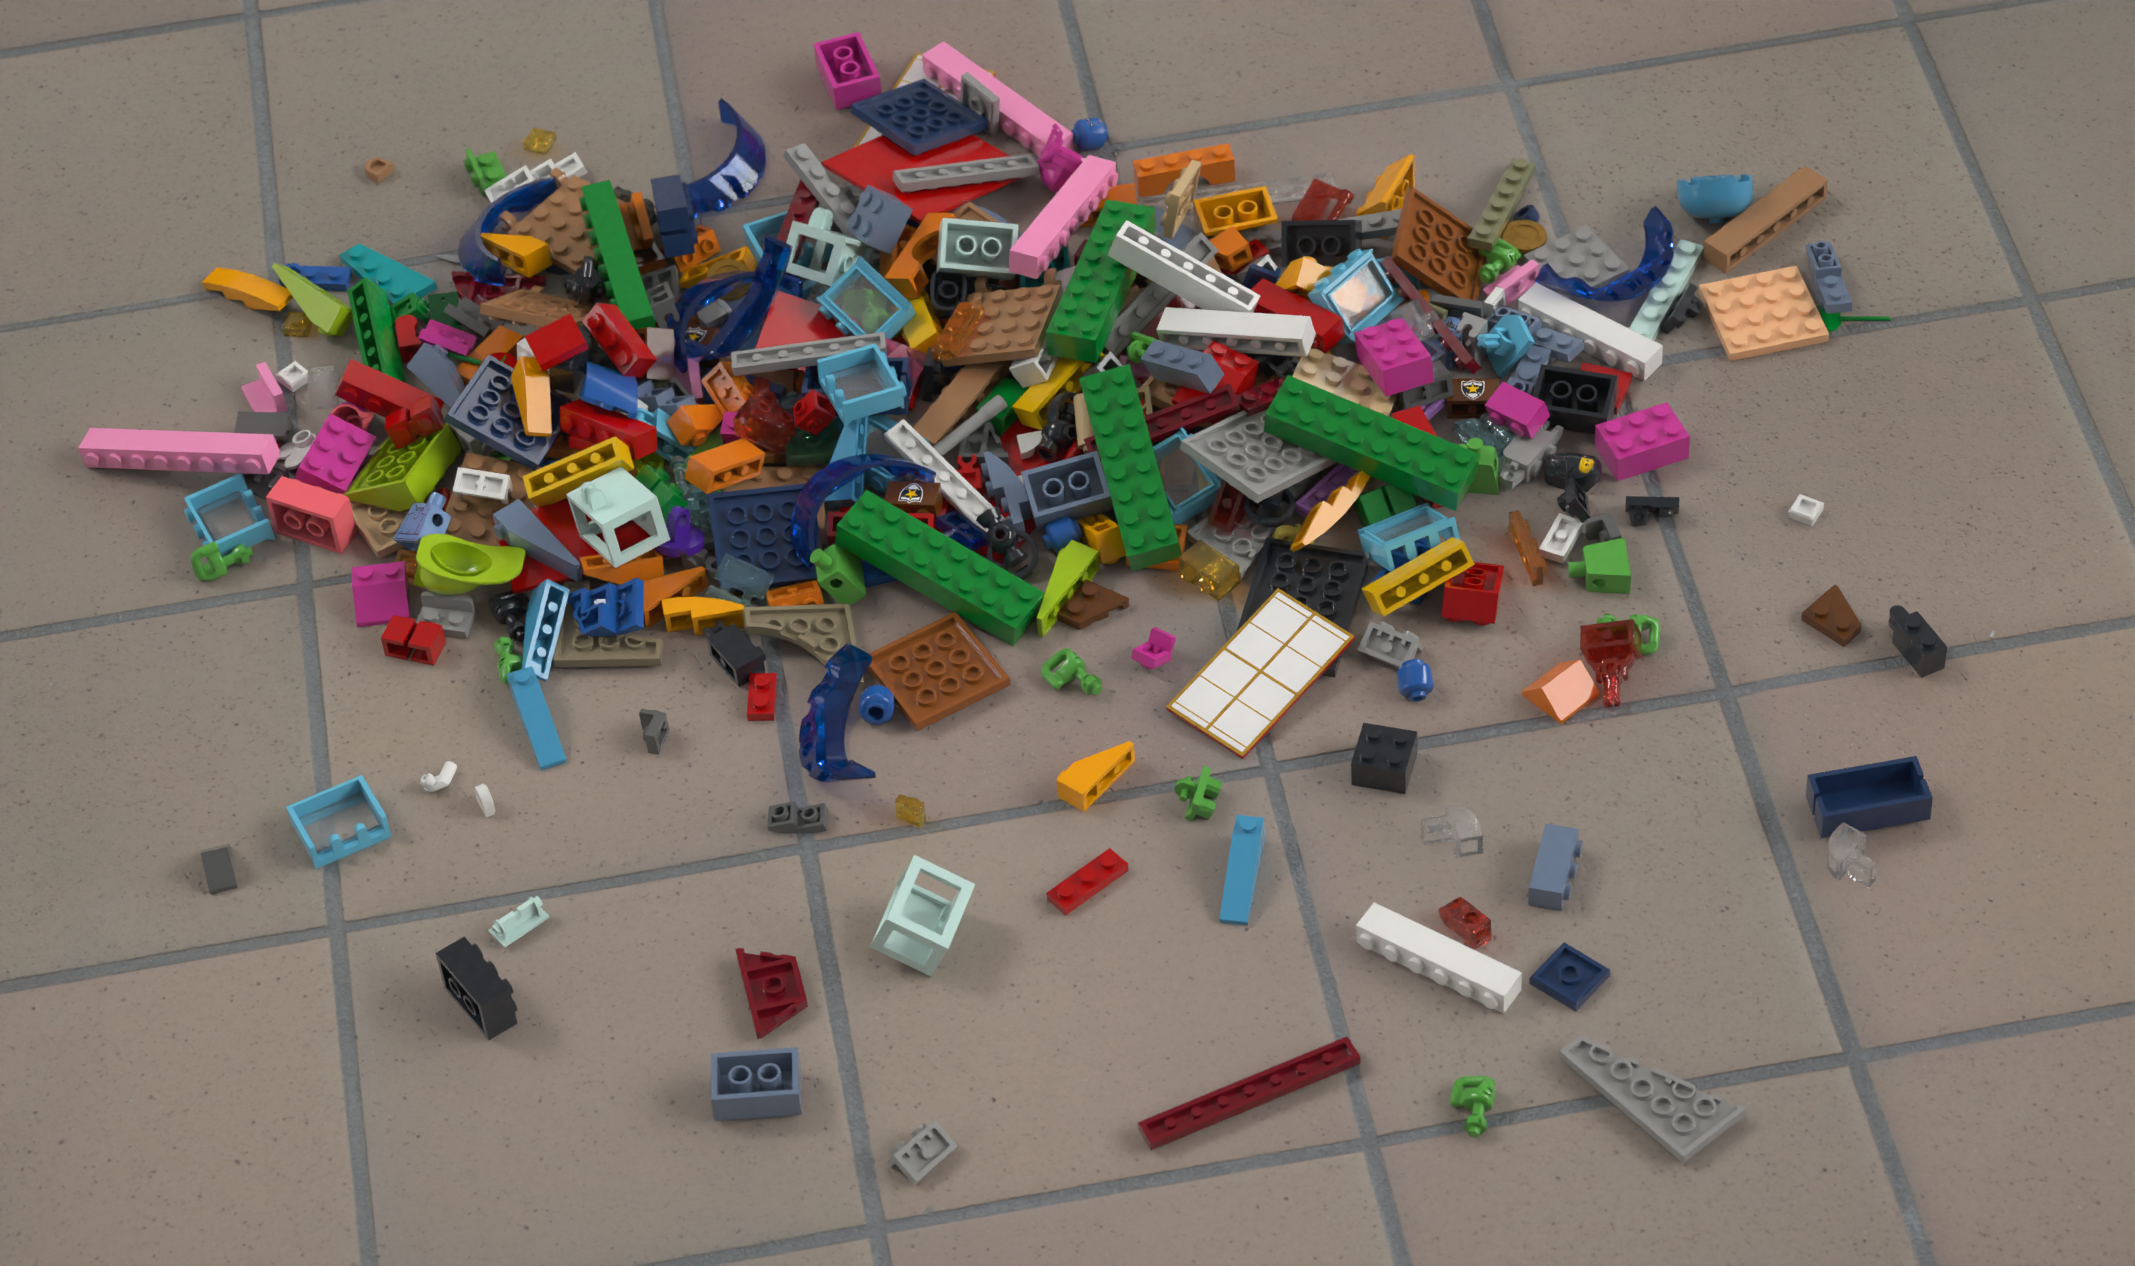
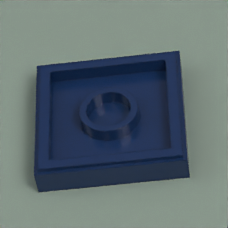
(1569, 976)

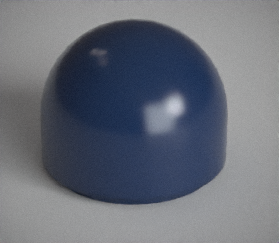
(1527, 213)

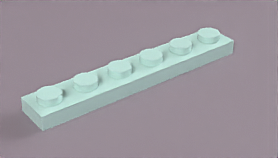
(1665, 293)

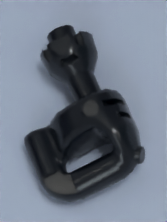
(508, 609)

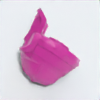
(1057, 162)

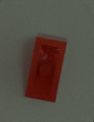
(1227, 508)

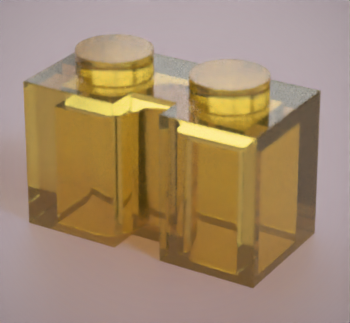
(1209, 569)

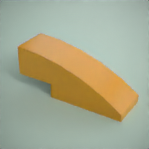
(700, 613)

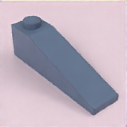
(437, 372)
(524, 530)

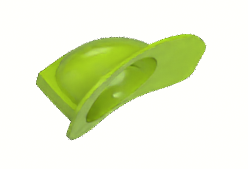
(459, 566)

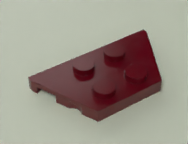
(481, 293)
(771, 988)

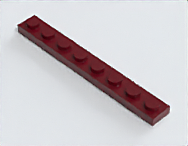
(1249, 1093)

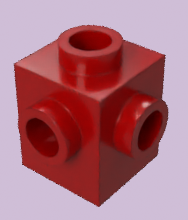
(813, 412)

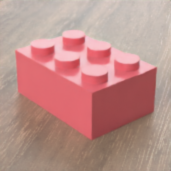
(311, 514)

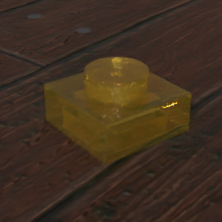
(539, 140)
(297, 325)
(910, 810)

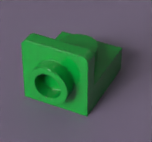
(412, 306)

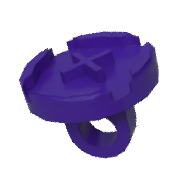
(683, 536)

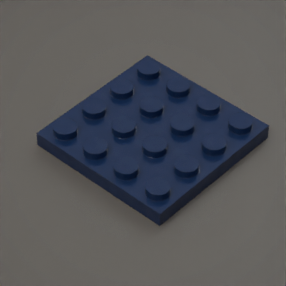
(919, 116)
(492, 415)
(758, 530)

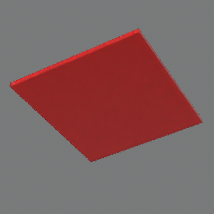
(878, 158)

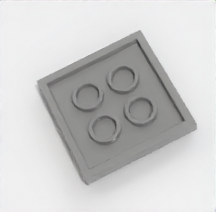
(1580, 256)

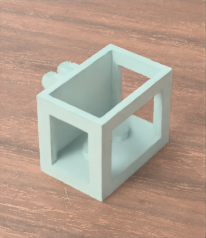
(844, 252)
(610, 503)
(918, 922)

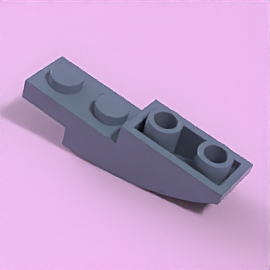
(1827, 278)
(1561, 345)
(1528, 369)
(1006, 490)

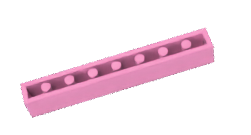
(1016, 114)
(1062, 217)
(179, 450)

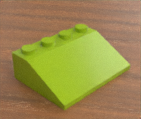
(406, 475)

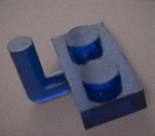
(961, 530)

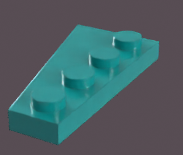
(386, 273)

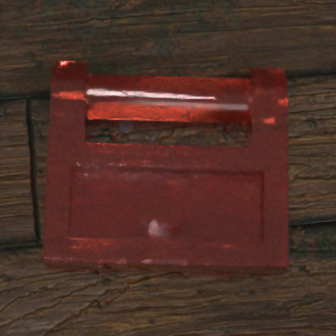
(1318, 199)

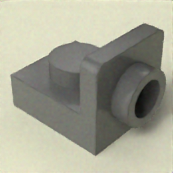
(1602, 527)
(655, 729)

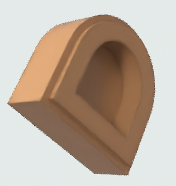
(378, 169)

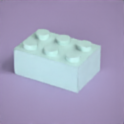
(976, 248)

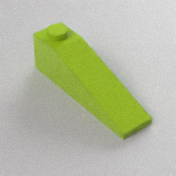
(318, 305)
(1071, 569)

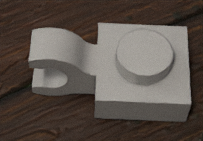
(700, 559)

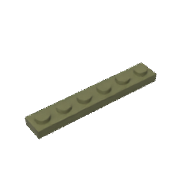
(1501, 204)

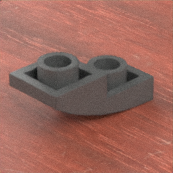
(795, 820)

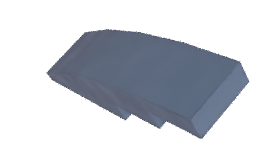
(661, 397)

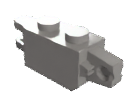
(1526, 456)

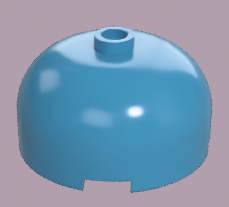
(1715, 196)

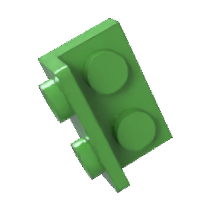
(484, 168)

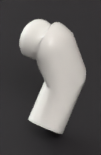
(440, 781)

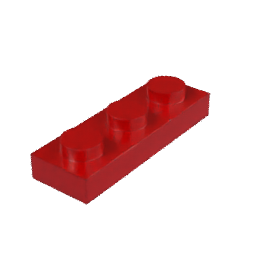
(1087, 881)

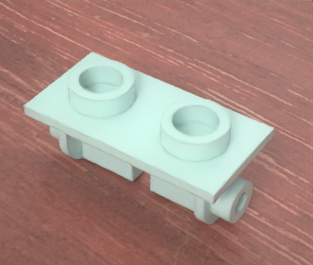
(519, 922)

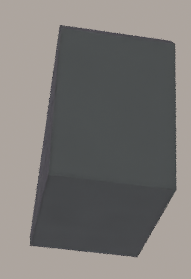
(219, 868)

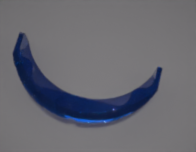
(737, 174)
(471, 250)
(1650, 272)
(706, 293)
(753, 307)
(830, 480)
(824, 726)

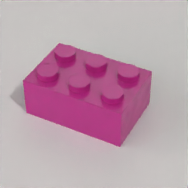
(847, 70)
(1394, 357)
(1642, 441)
(335, 456)

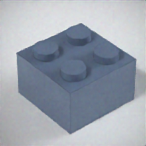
(879, 219)

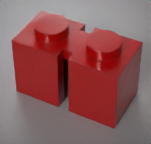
(425, 420)
(405, 634)

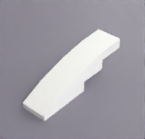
(570, 166)

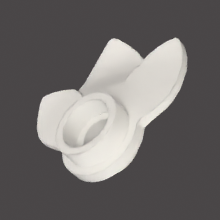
(295, 451)

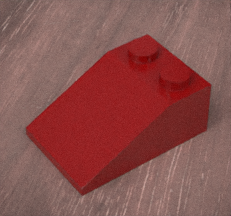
(1237, 368)
(1474, 594)

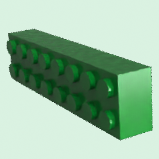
(615, 254)
(1096, 287)
(1371, 443)
(1130, 467)
(939, 567)

